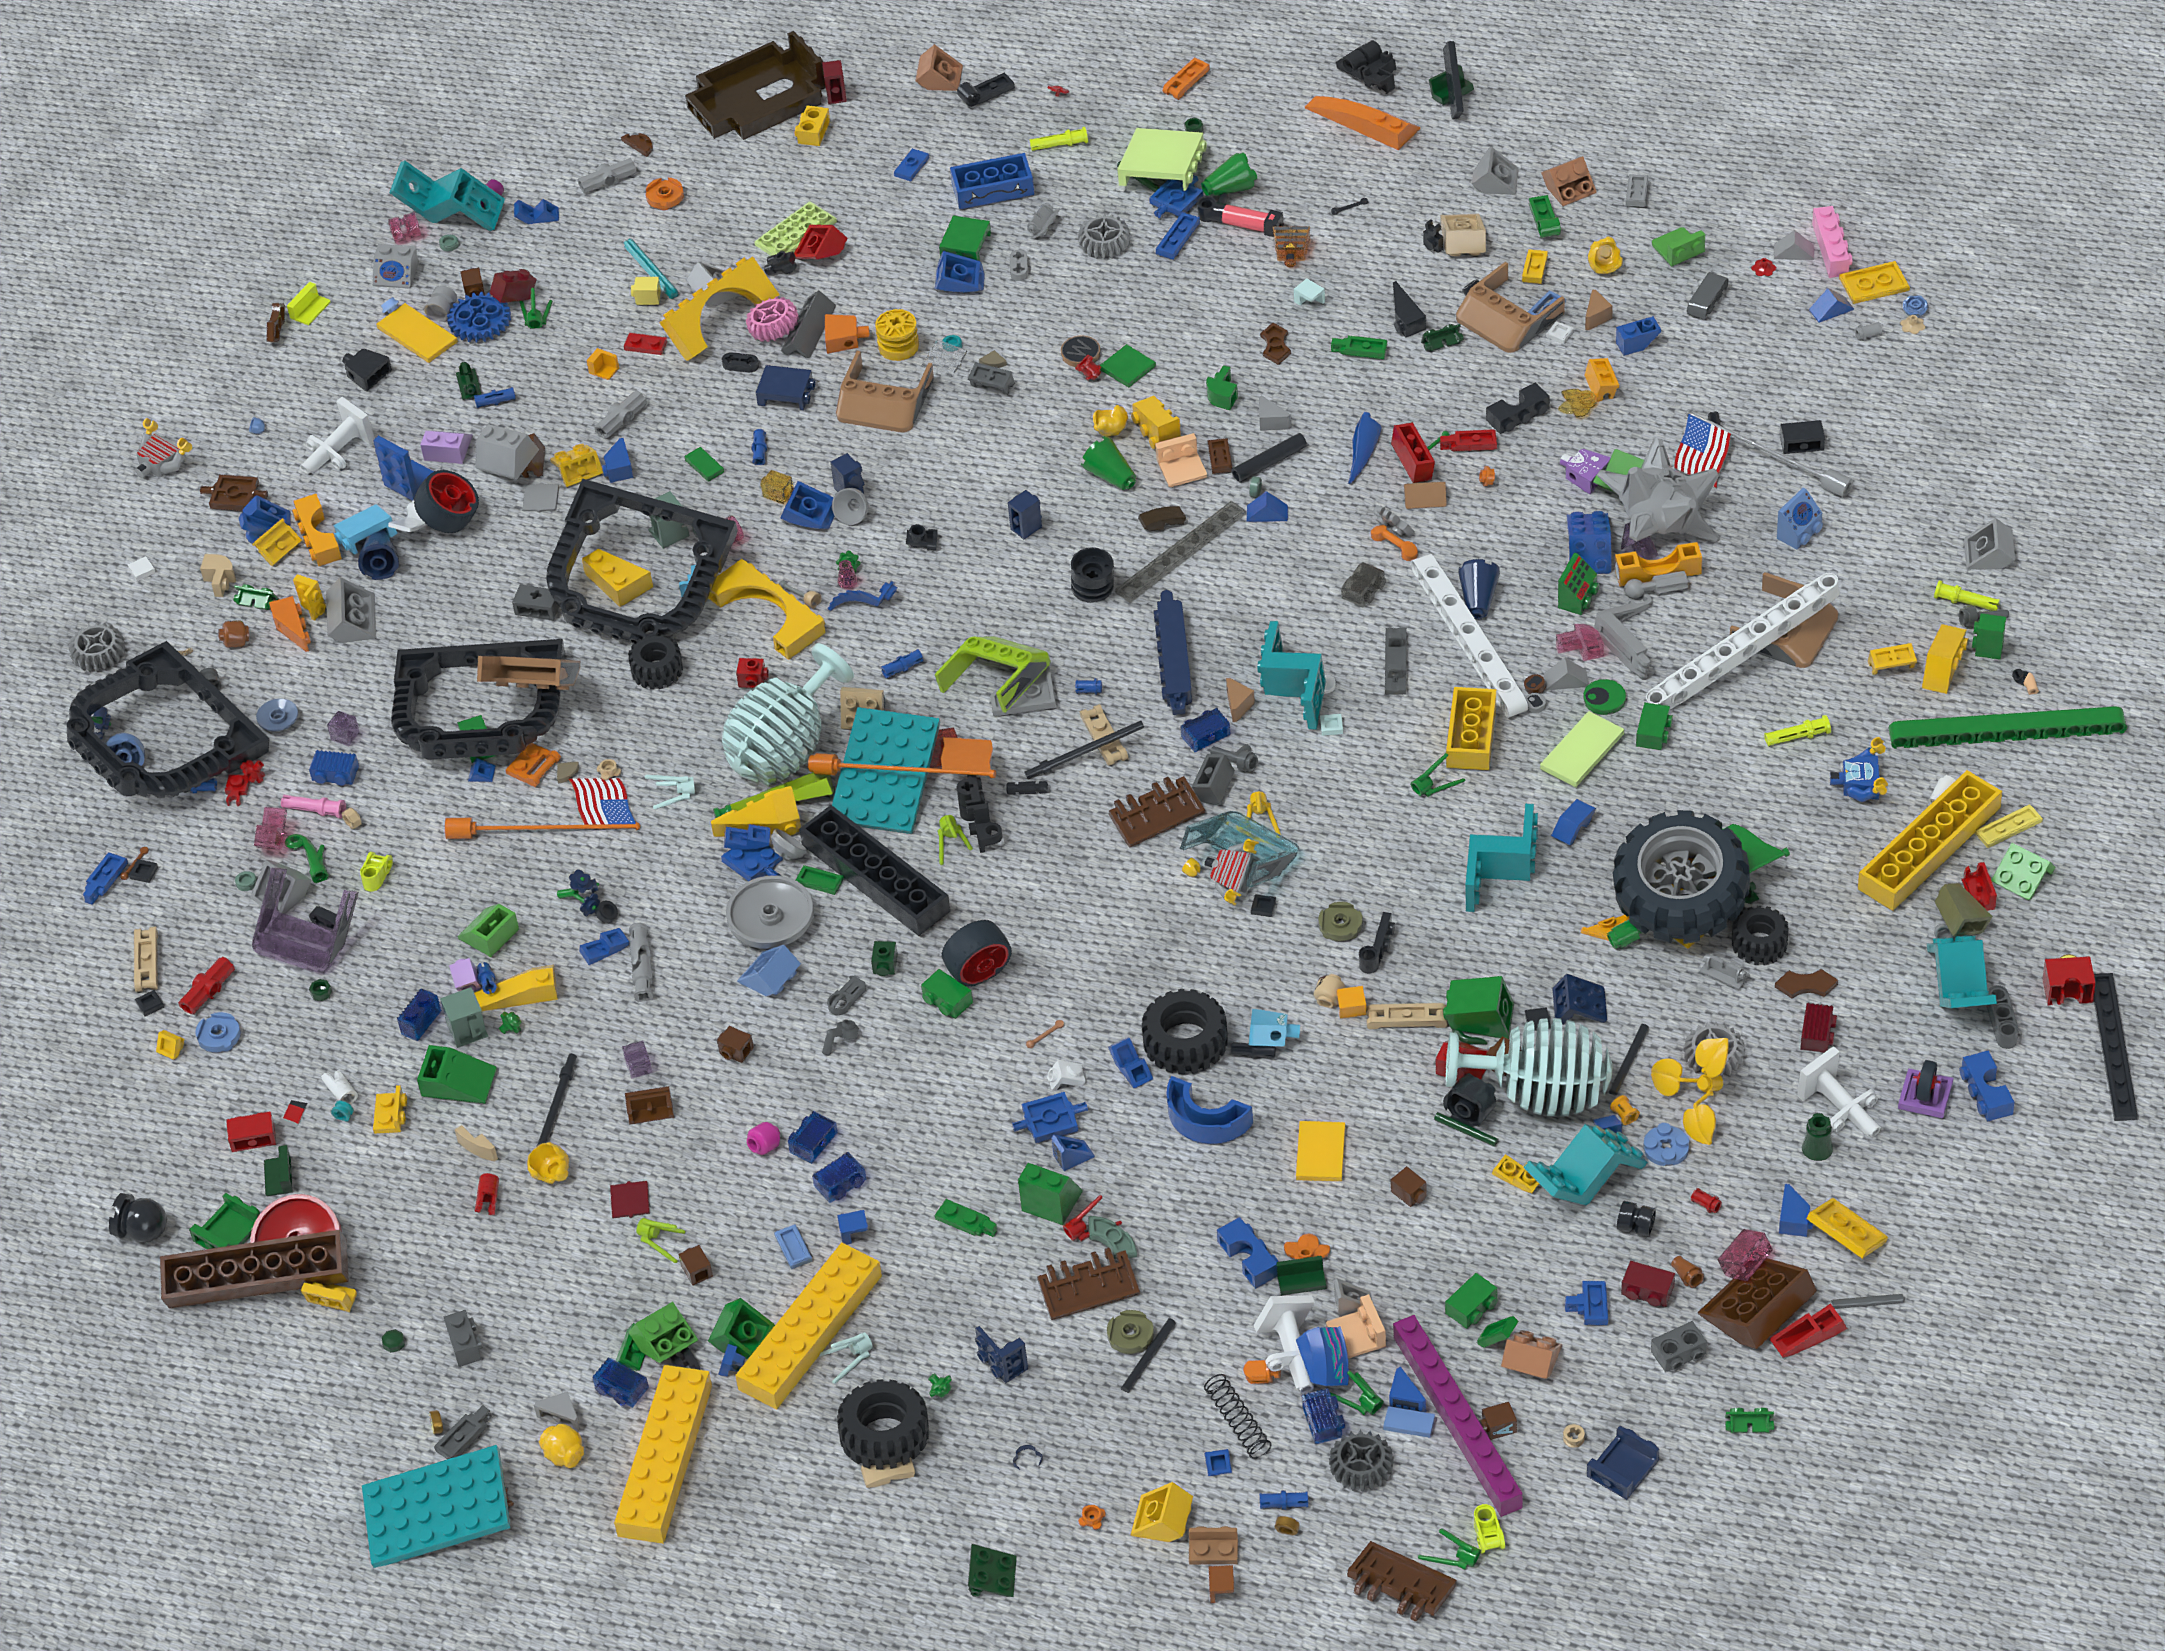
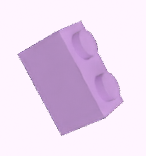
(445, 446)

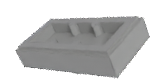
(1637, 190)

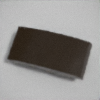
(1156, 518)

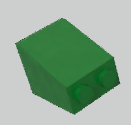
(1480, 1006)
(1047, 1193)

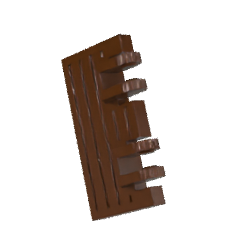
(1157, 811)
(1088, 1286)
(1398, 1576)

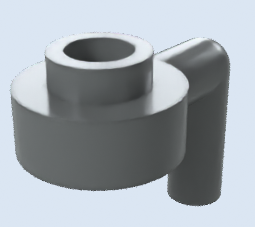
(845, 1029)

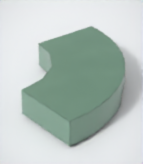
(1111, 1235)

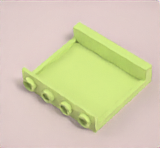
(1162, 155)

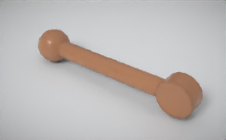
(1031, 1043)

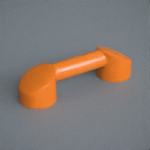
(1408, 549)

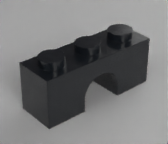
(1506, 417)

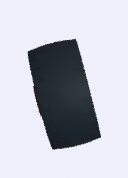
(446, 501)
(976, 952)

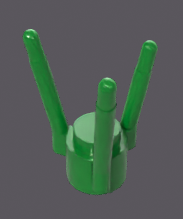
(534, 318)
(1423, 783)
(1369, 1399)
(1466, 1553)

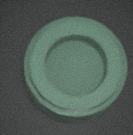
(448, 242)
(1255, 486)
(245, 881)

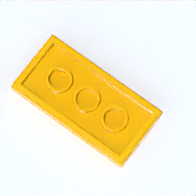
(416, 332)

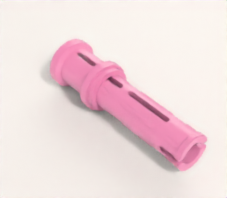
(322, 807)

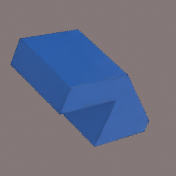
(541, 213)
(1570, 822)
(1128, 1062)

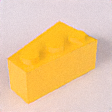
(1155, 421)
(616, 576)
(1944, 658)

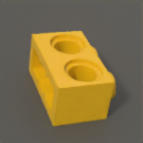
(812, 125)

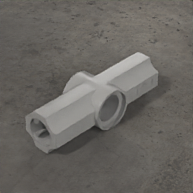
(607, 175)
(620, 414)

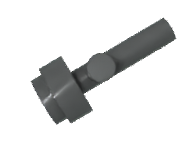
(1969, 615)
(1244, 757)

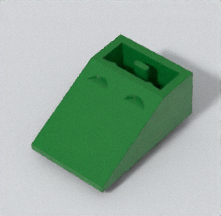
(455, 1075)

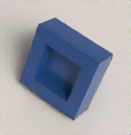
(731, 1361)

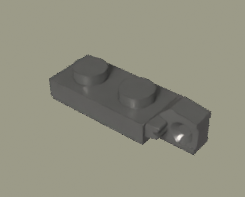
(463, 1433)

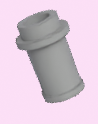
(1863, 332)

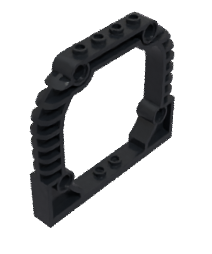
(596, 503)
(420, 665)
(161, 667)

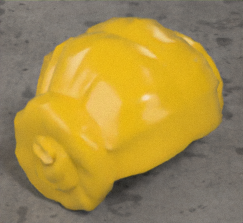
(562, 1445)

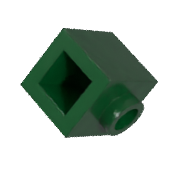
(884, 958)

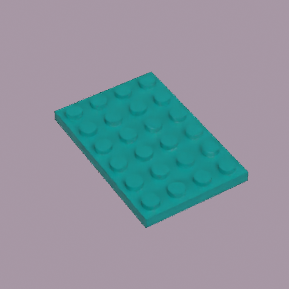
(886, 797)
(435, 1506)

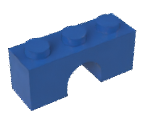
(1991, 1101)
(1240, 1238)

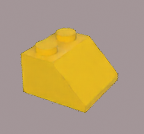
(1162, 1513)

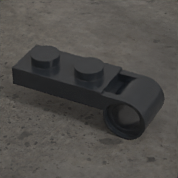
(986, 90)
(1371, 955)

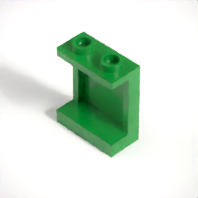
(965, 237)
(228, 1226)

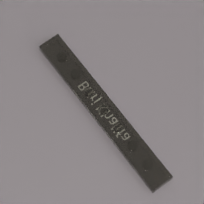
(1180, 551)

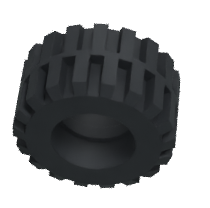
(657, 673)
(1760, 948)

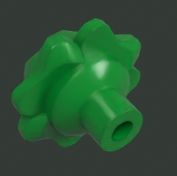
(853, 558)
(510, 1022)
(940, 1386)

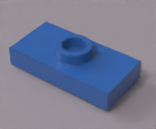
(911, 164)

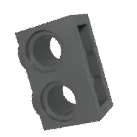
(1677, 1343)

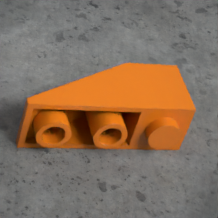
(287, 621)

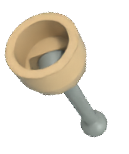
(809, 597)

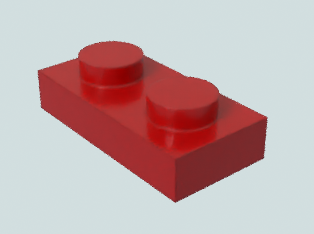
(645, 343)

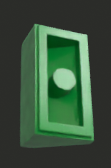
(630, 1353)

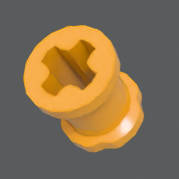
(1624, 1110)

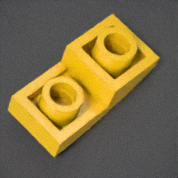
(1515, 1174)

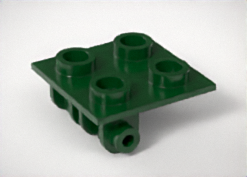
(991, 1571)

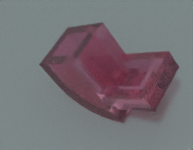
(1584, 638)
(272, 831)

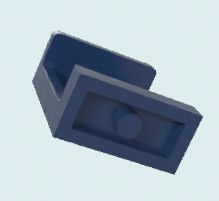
(785, 385)
(1624, 1463)

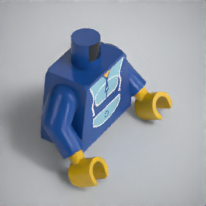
(1861, 774)

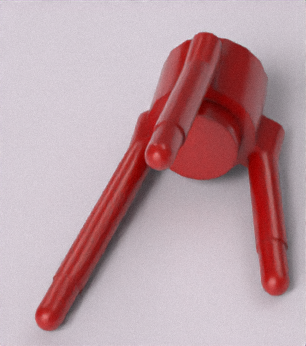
(1075, 1227)

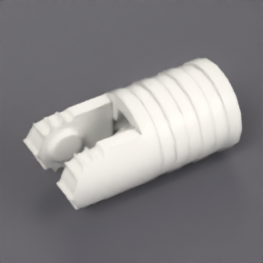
(340, 1087)

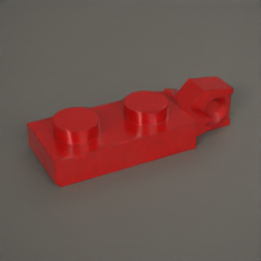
(1469, 440)

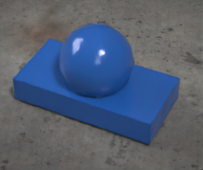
(254, 526)

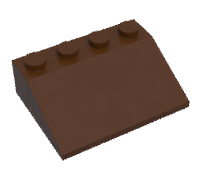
(1758, 1307)

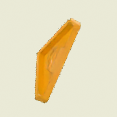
(1603, 927)

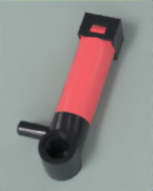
(1218, 211)

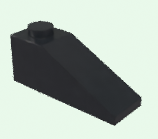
(1408, 316)

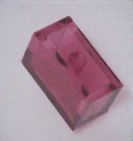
(1745, 1254)

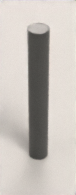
(1867, 1301)

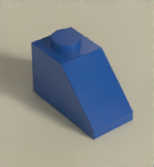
(617, 463)
(266, 510)
(1794, 1214)

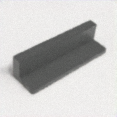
(810, 325)

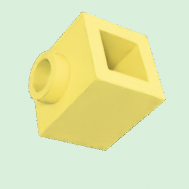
(646, 290)

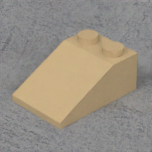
(1463, 234)

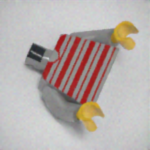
(158, 454)
(1232, 869)

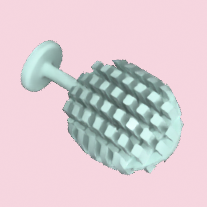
(779, 723)
(1552, 1066)

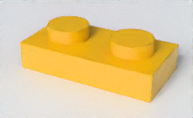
(1534, 266)

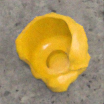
(1604, 256)
(1110, 421)
(548, 1163)

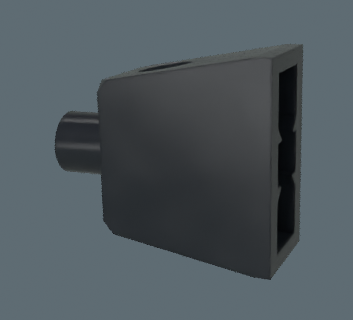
(366, 368)

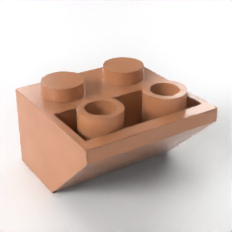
(1569, 181)
(1531, 1354)

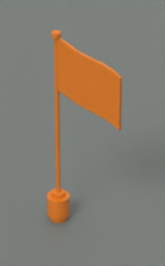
(958, 757)

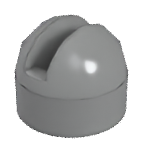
(1947, 934)

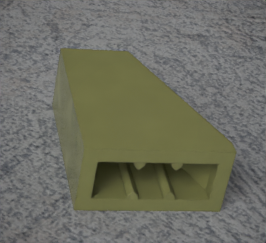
(1961, 911)

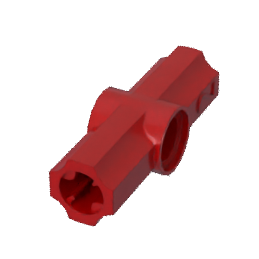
(206, 985)

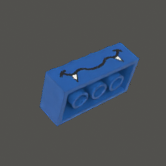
(992, 181)

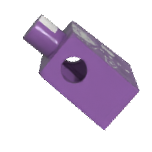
(1583, 468)

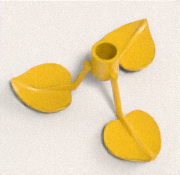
(1666, 1076)

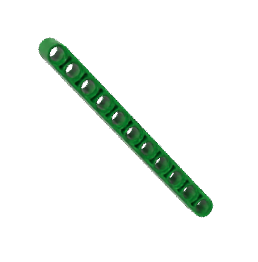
(2007, 727)

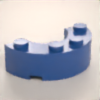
(1204, 1124)

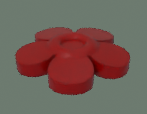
(1058, 89)

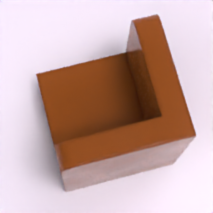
(1220, 1580)

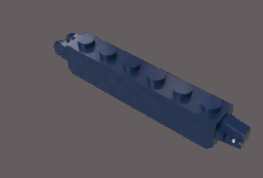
(1174, 653)

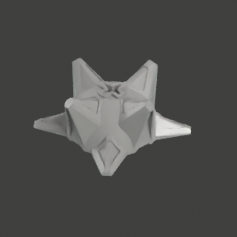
(1662, 497)

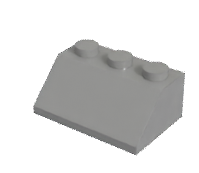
(504, 451)
(350, 612)

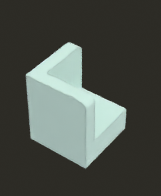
(1308, 291)

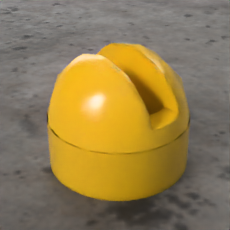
(1191, 867)

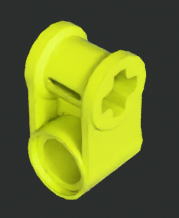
(375, 871)
(1488, 1532)

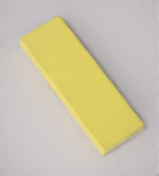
(2008, 826)

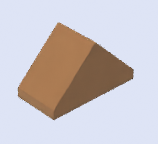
(1598, 311)
(1239, 697)

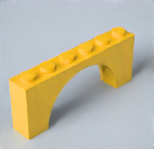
(684, 323)
(745, 582)

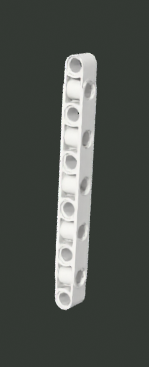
(1469, 635)
(1745, 642)

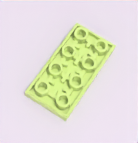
(790, 231)
(1582, 749)

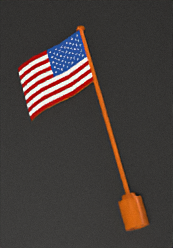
(599, 803)

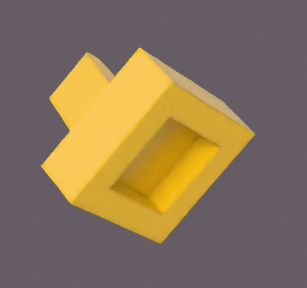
(169, 1044)

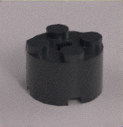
(1470, 1100)

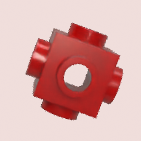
(751, 672)

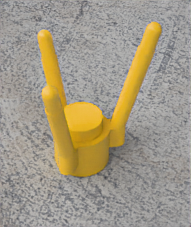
(1259, 805)

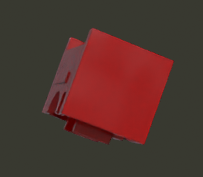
(2069, 978)

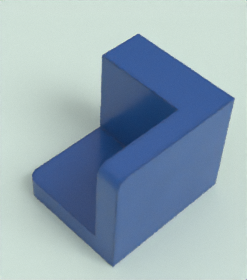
(851, 1223)

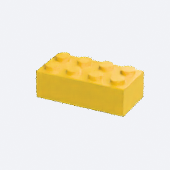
(1471, 728)

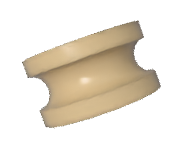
(1573, 1428)

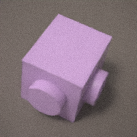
(465, 975)

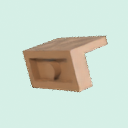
(1425, 495)

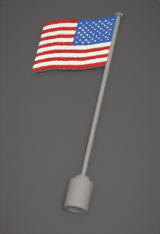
(1707, 446)

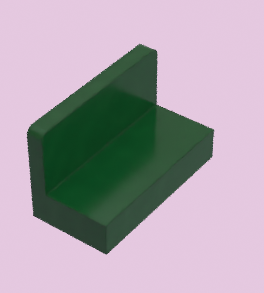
(1439, 86)
(278, 1173)
(1301, 1275)

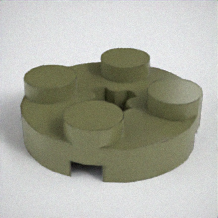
(1340, 932)
(1133, 1343)

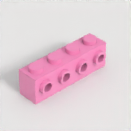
(1831, 242)

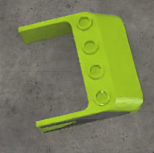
(1029, 661)

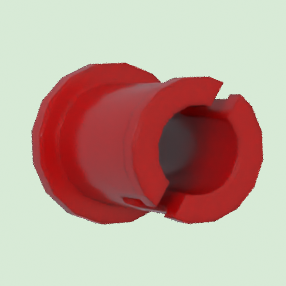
(1707, 1201)

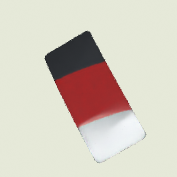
(293, 1113)

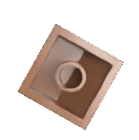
(938, 70)

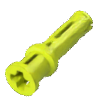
(1068, 138)
(1956, 595)
(1807, 729)

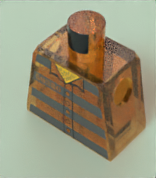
(1291, 243)

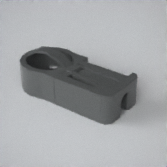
(849, 993)

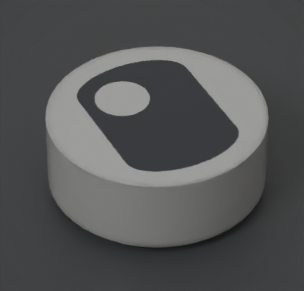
(1536, 702)

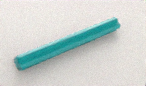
(652, 270)

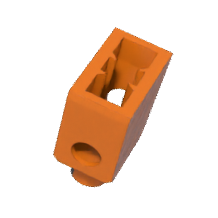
(843, 332)

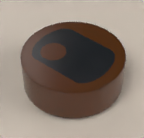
(1534, 684)

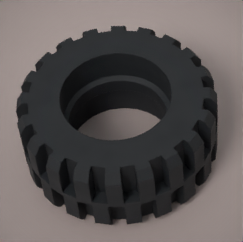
(1185, 1053)
(877, 1402)

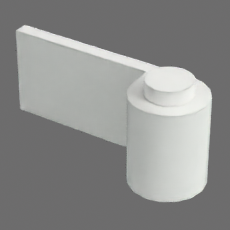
(409, 523)

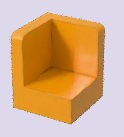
(602, 364)
(1351, 1002)

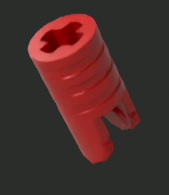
(487, 1192)

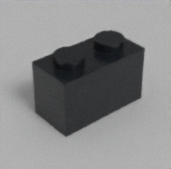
(1802, 437)

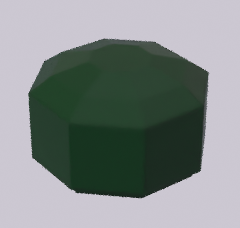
(1193, 125)
(320, 990)
(393, 1341)

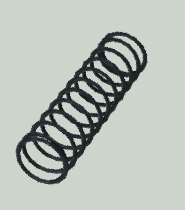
(1239, 1414)

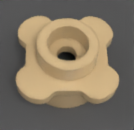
(608, 769)

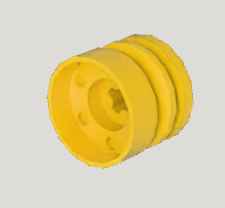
(897, 334)

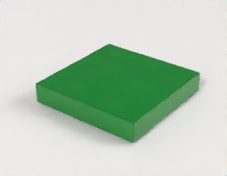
(1127, 365)

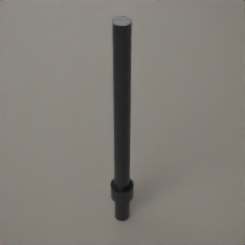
(1046, 766)
(565, 1075)

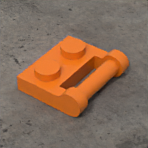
(528, 760)

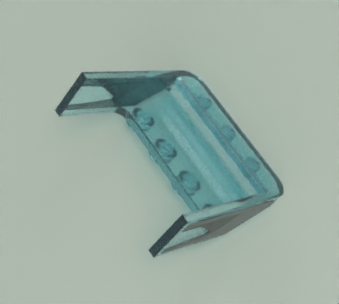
(1234, 828)

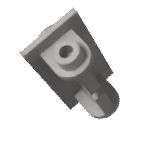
(1044, 217)
(1724, 972)

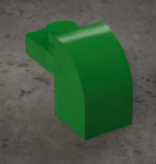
(1220, 390)

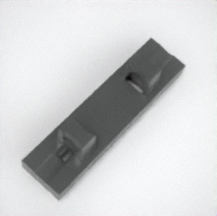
(1395, 661)

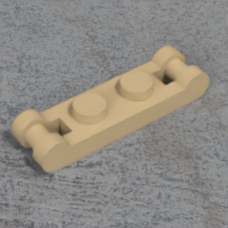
(1099, 728)
(145, 959)
(1406, 1015)

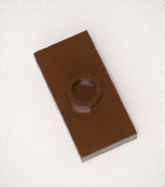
(1219, 455)

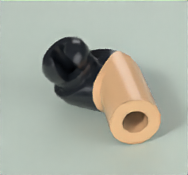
(2025, 679)

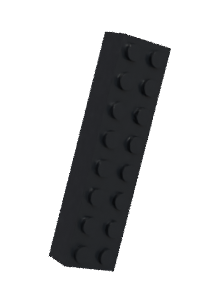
(875, 870)

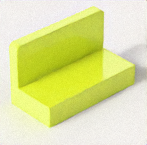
(307, 305)

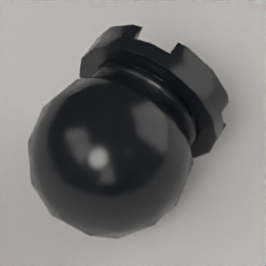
(139, 1218)

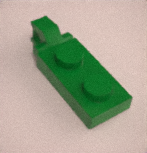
(1360, 346)
(965, 1219)

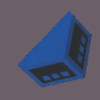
(1070, 1151)
(1405, 1393)

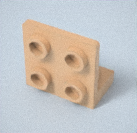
(1180, 460)
(1361, 1329)

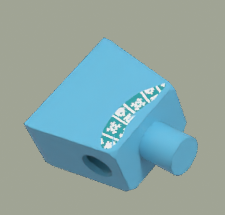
(1271, 1028)

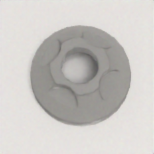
(843, 510)
(787, 845)

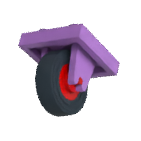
(1925, 1091)

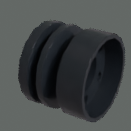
(1092, 575)

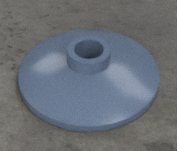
(282, 709)

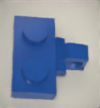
(1590, 1303)

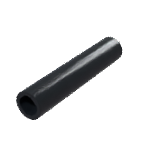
(1269, 457)

